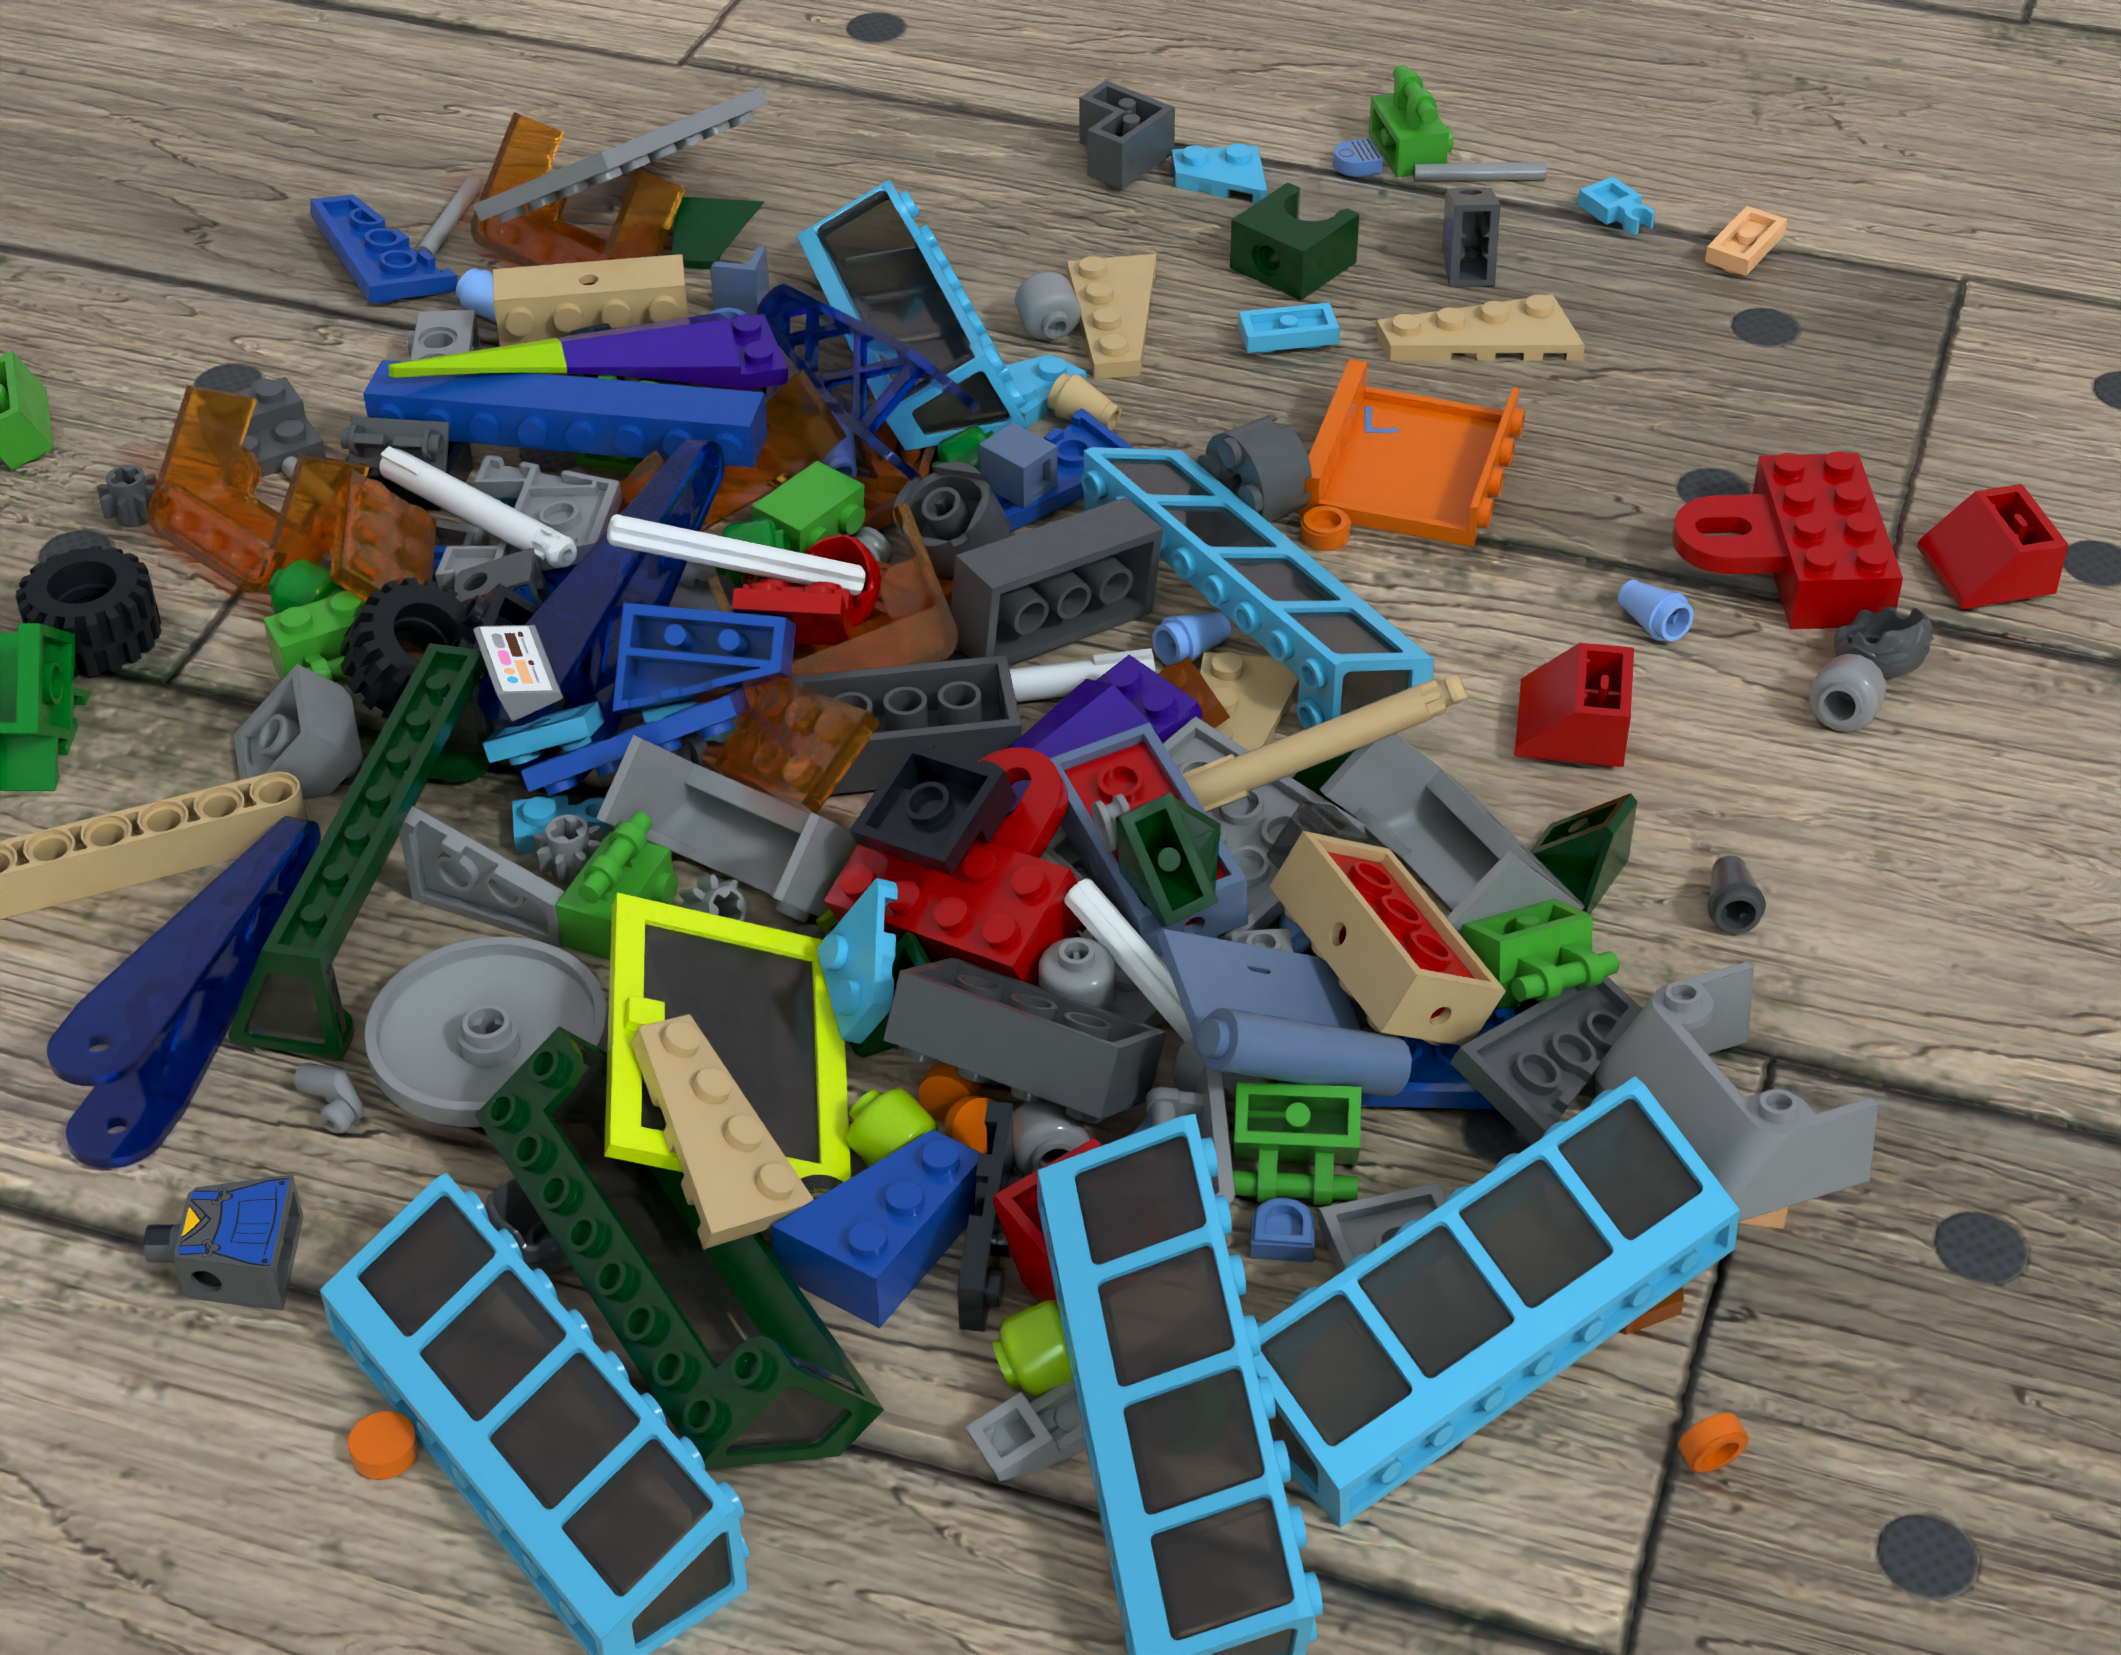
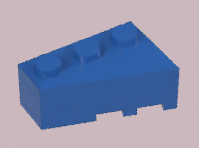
(696, 654)
(881, 1228)

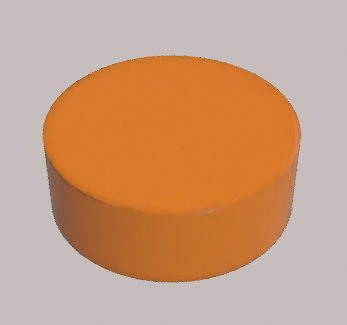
(1325, 528)
(943, 1088)
(967, 1122)
(1713, 1442)
(383, 1445)

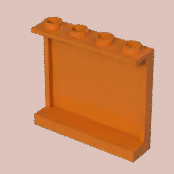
(1419, 481)

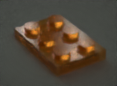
(379, 538)
(796, 744)

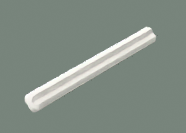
(732, 554)
(1136, 961)

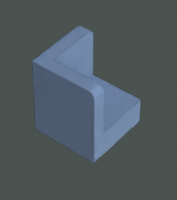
(741, 284)
(1018, 464)

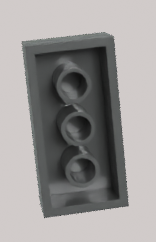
(1056, 582)
(943, 703)
(1024, 1038)

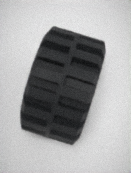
(98, 598)
(396, 613)

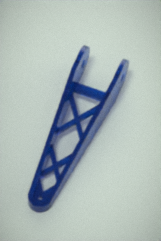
(787, 302)
(585, 611)
(173, 1003)

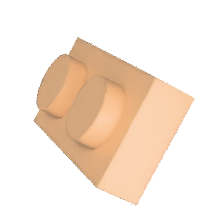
(1746, 241)

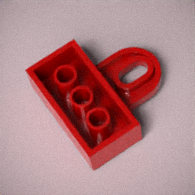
(1807, 526)
(1000, 900)

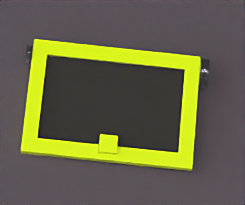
(760, 1009)

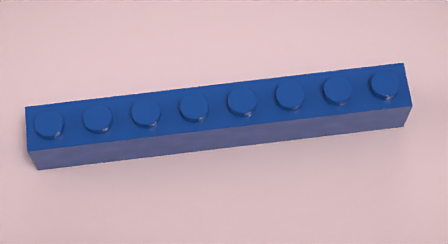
(575, 412)

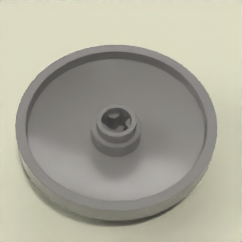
(469, 1019)

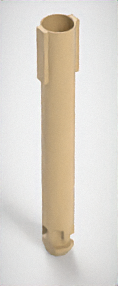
(1233, 777)

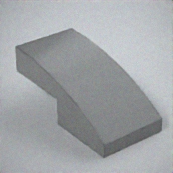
(1029, 1436)

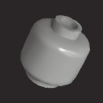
(1047, 303)
(1847, 692)
(1079, 971)
(1044, 1135)

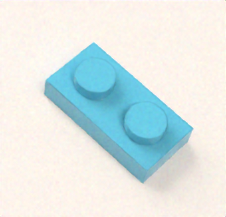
(1288, 328)
(564, 728)

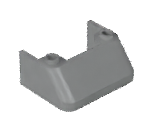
(730, 827)
(1441, 832)
(1760, 1146)

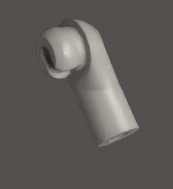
(336, 1087)

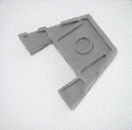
(570, 504)

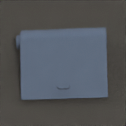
(1278, 1016)

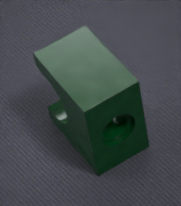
(1291, 252)

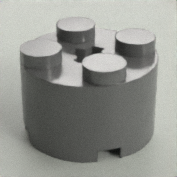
(1261, 466)
(953, 513)

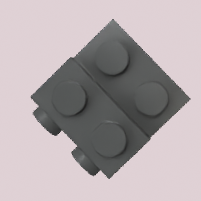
(279, 425)

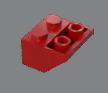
(1996, 549)
(1577, 706)

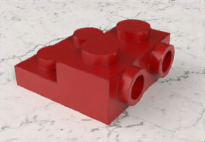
(820, 610)

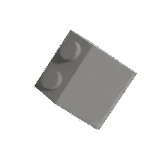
(304, 731)

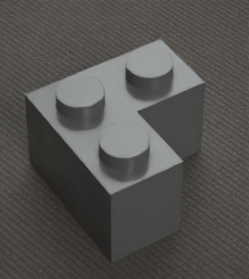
(1124, 133)

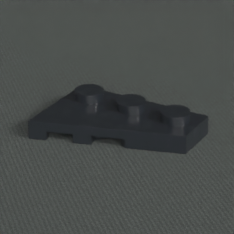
(980, 1278)

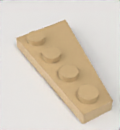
(1114, 310)
(1480, 331)
(1253, 693)
(724, 1149)

